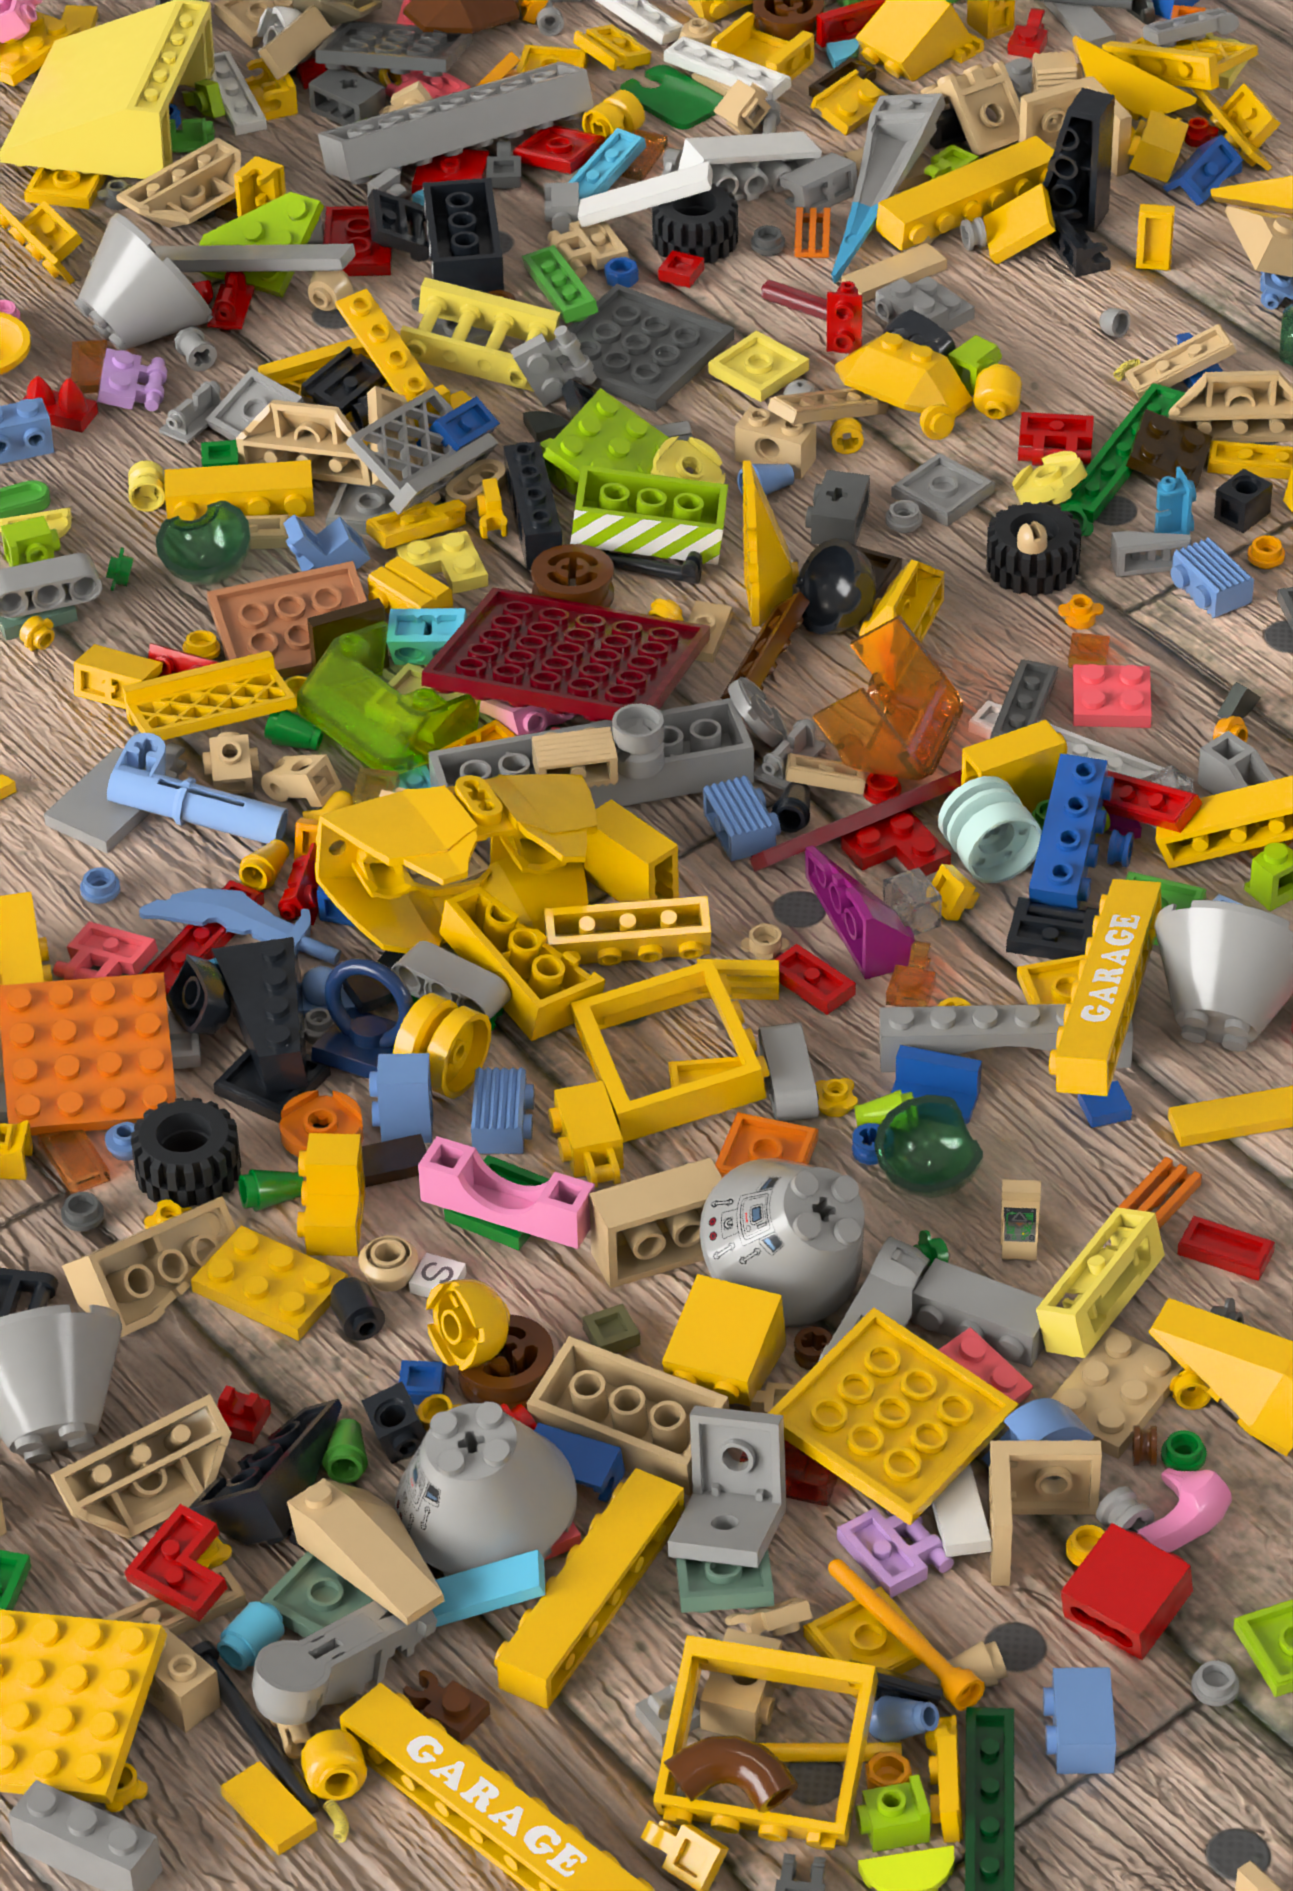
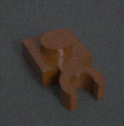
(452, 1706)

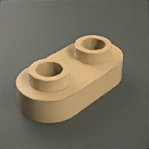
(469, 482)

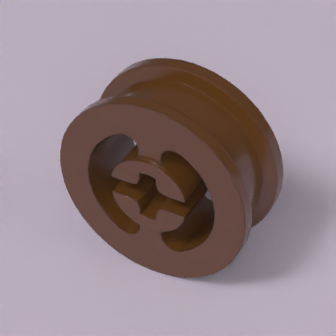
(787, 17)
(586, 564)
(525, 1352)

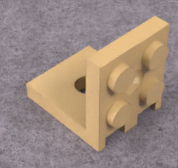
(971, 95)
(1042, 105)
(1021, 1488)

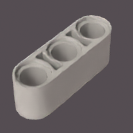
(48, 585)
(438, 971)
(791, 1076)

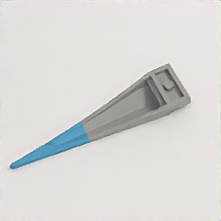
(894, 141)

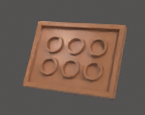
(275, 613)

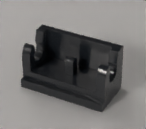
(1075, 245)

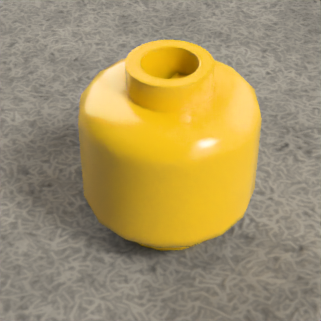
(997, 390)
(333, 1765)

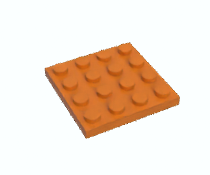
(85, 1051)

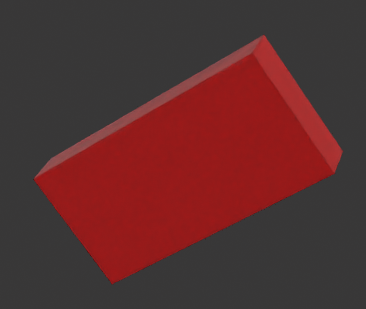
(1226, 1248)

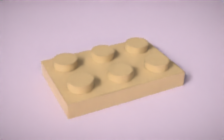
(1118, 1387)

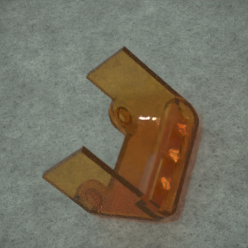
(904, 715)

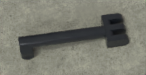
(688, 572)

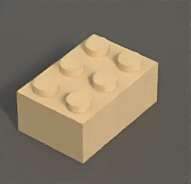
(650, 1222)

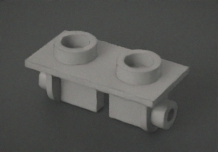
(189, 417)
(799, 741)

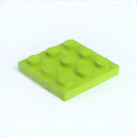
(605, 437)

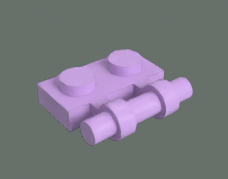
(120, 378)
(886, 1556)

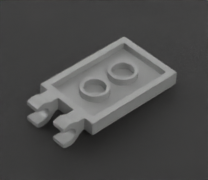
(88, 814)

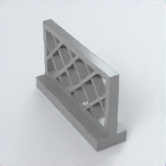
(437, 468)

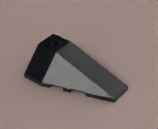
(254, 1501)

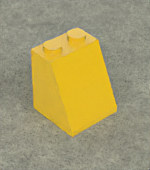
(912, 36)
(727, 1338)

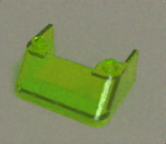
(372, 717)

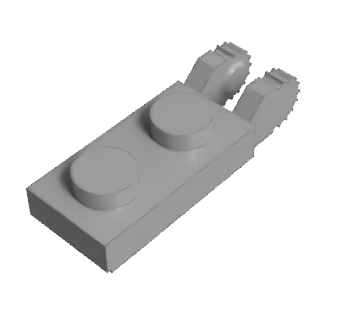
(1190, 27)

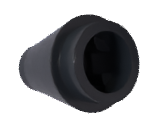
(793, 807)

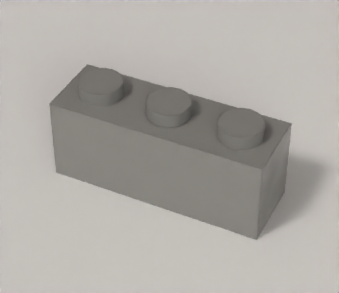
(957, 1299)
(84, 1840)

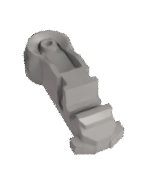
(887, 1287)
(332, 1664)

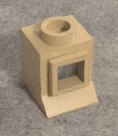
(743, 107)

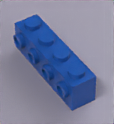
(1070, 832)

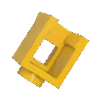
(14, 1145)

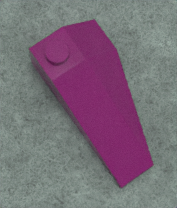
(862, 919)

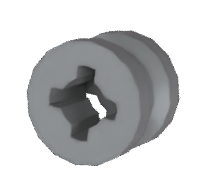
(1123, 1510)

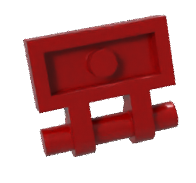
(1056, 431)

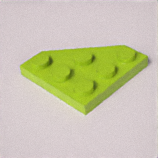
(279, 222)

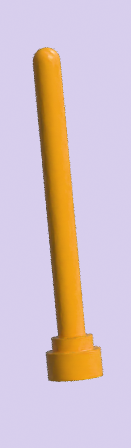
(959, 1685)

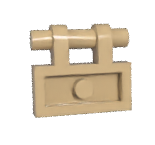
(596, 243)

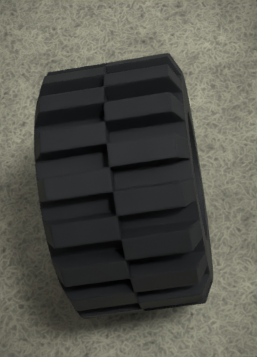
(697, 225)
(1040, 571)
(186, 1152)

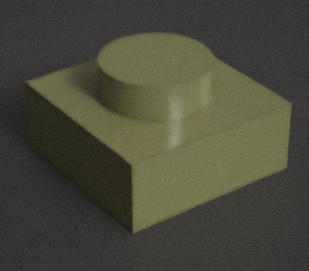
(612, 1329)

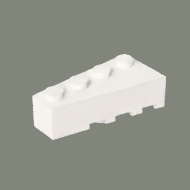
(750, 162)

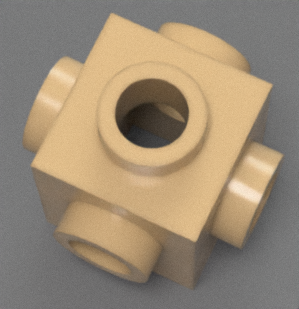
(231, 762)

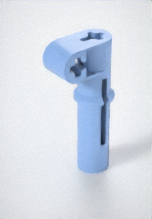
(185, 799)

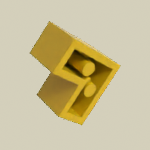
(332, 1194)

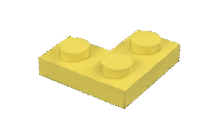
(448, 554)

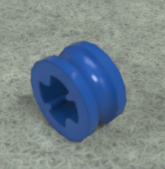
(1120, 848)
(865, 1134)

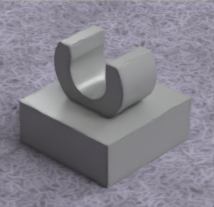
(387, 182)
(656, 1710)

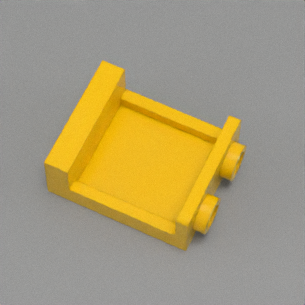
(764, 49)

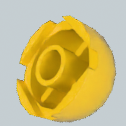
(468, 1322)

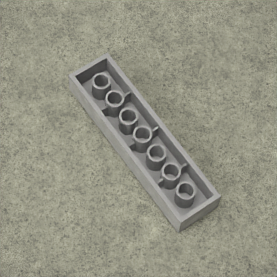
(456, 122)
(701, 748)

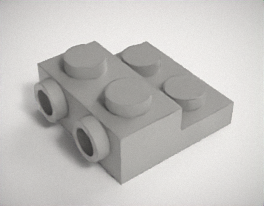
(925, 297)

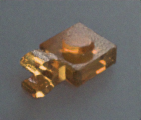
(912, 984)

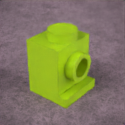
(972, 358)
(29, 541)
(1268, 871)
(894, 1815)

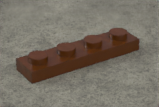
(771, 641)

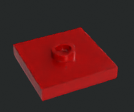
(559, 148)
(464, 166)

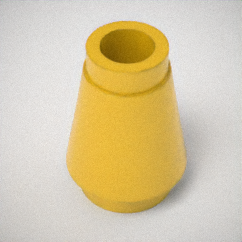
(263, 865)

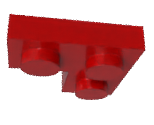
(898, 837)
(170, 1568)

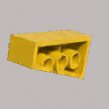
(19, 942)

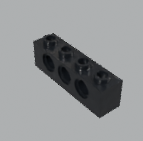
(531, 499)

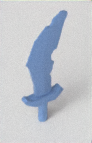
(238, 916)

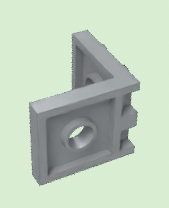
(732, 1501)

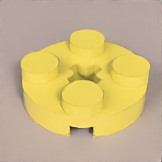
(679, 454)
(1050, 481)

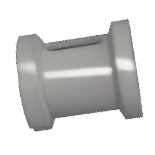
(199, 353)

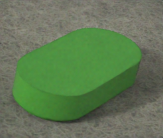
(24, 498)

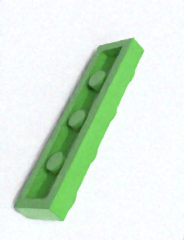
(560, 284)

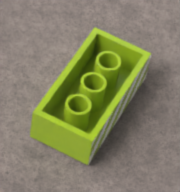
(649, 514)

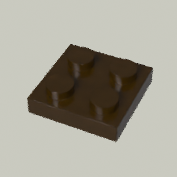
(1167, 444)

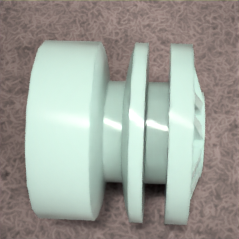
(990, 829)

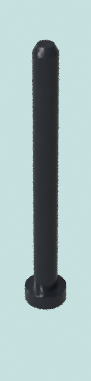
(257, 1731)

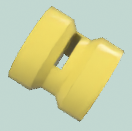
(146, 486)

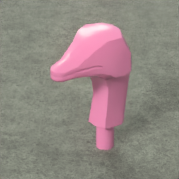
(1200, 1508)

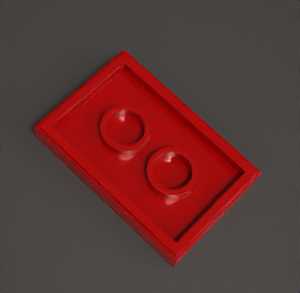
(352, 226)

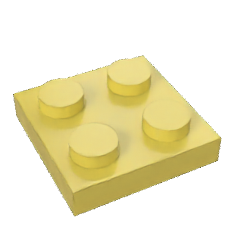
(758, 366)

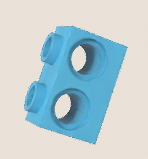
(419, 634)

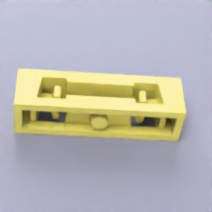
(1103, 1282)

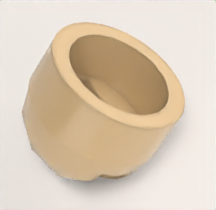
(1026, 541)

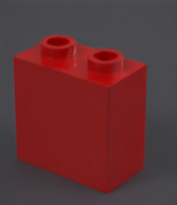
(1127, 1591)

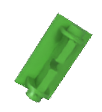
(193, 136)

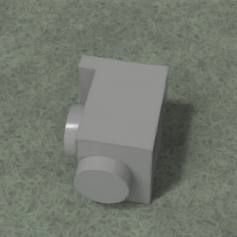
(561, 204)

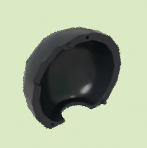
(838, 585)

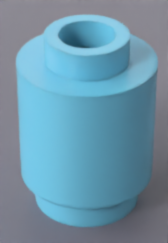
(249, 1633)

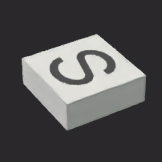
(434, 1271)

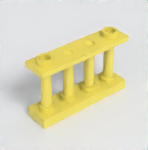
(477, 310)

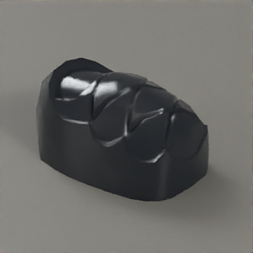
(922, 331)
(199, 997)

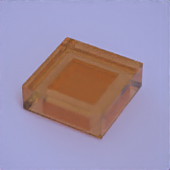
(1088, 649)

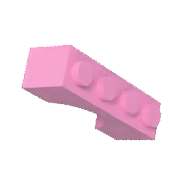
(460, 1181)

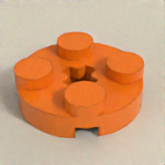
(309, 1108)

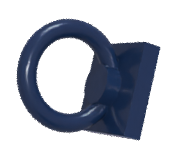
(354, 1037)

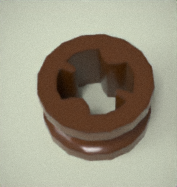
(811, 1336)
(1144, 1445)

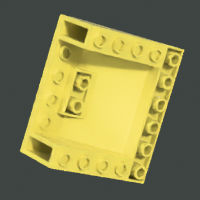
(109, 93)

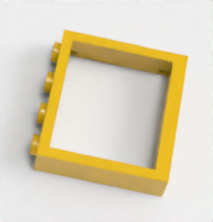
(686, 1101)
(777, 1667)

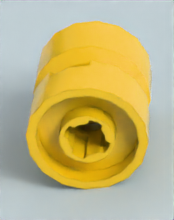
(617, 111)

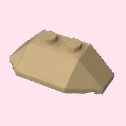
(187, 187)
(1239, 406)
(304, 432)
(148, 1471)

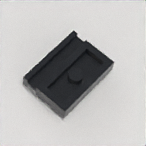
(343, 381)

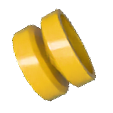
(452, 1036)

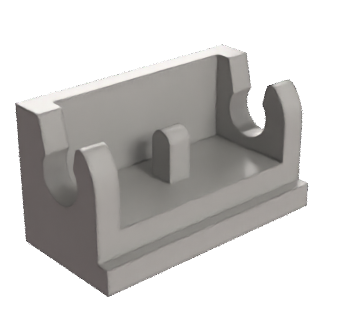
(821, 182)

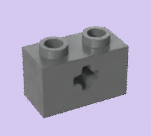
(345, 97)
(839, 507)

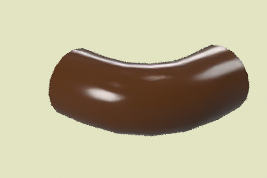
(734, 1762)

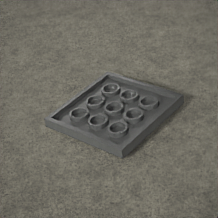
(392, 47)
(646, 346)

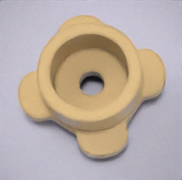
(765, 942)

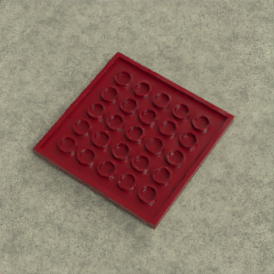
(564, 655)

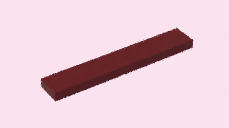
(856, 821)

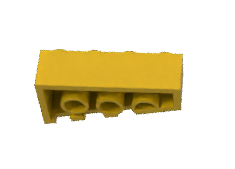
(536, 973)

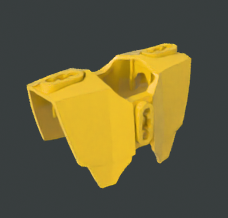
(535, 852)

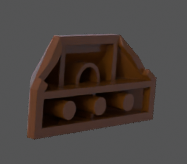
(461, 15)

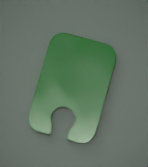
(677, 100)

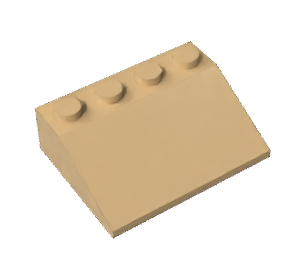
(1265, 239)

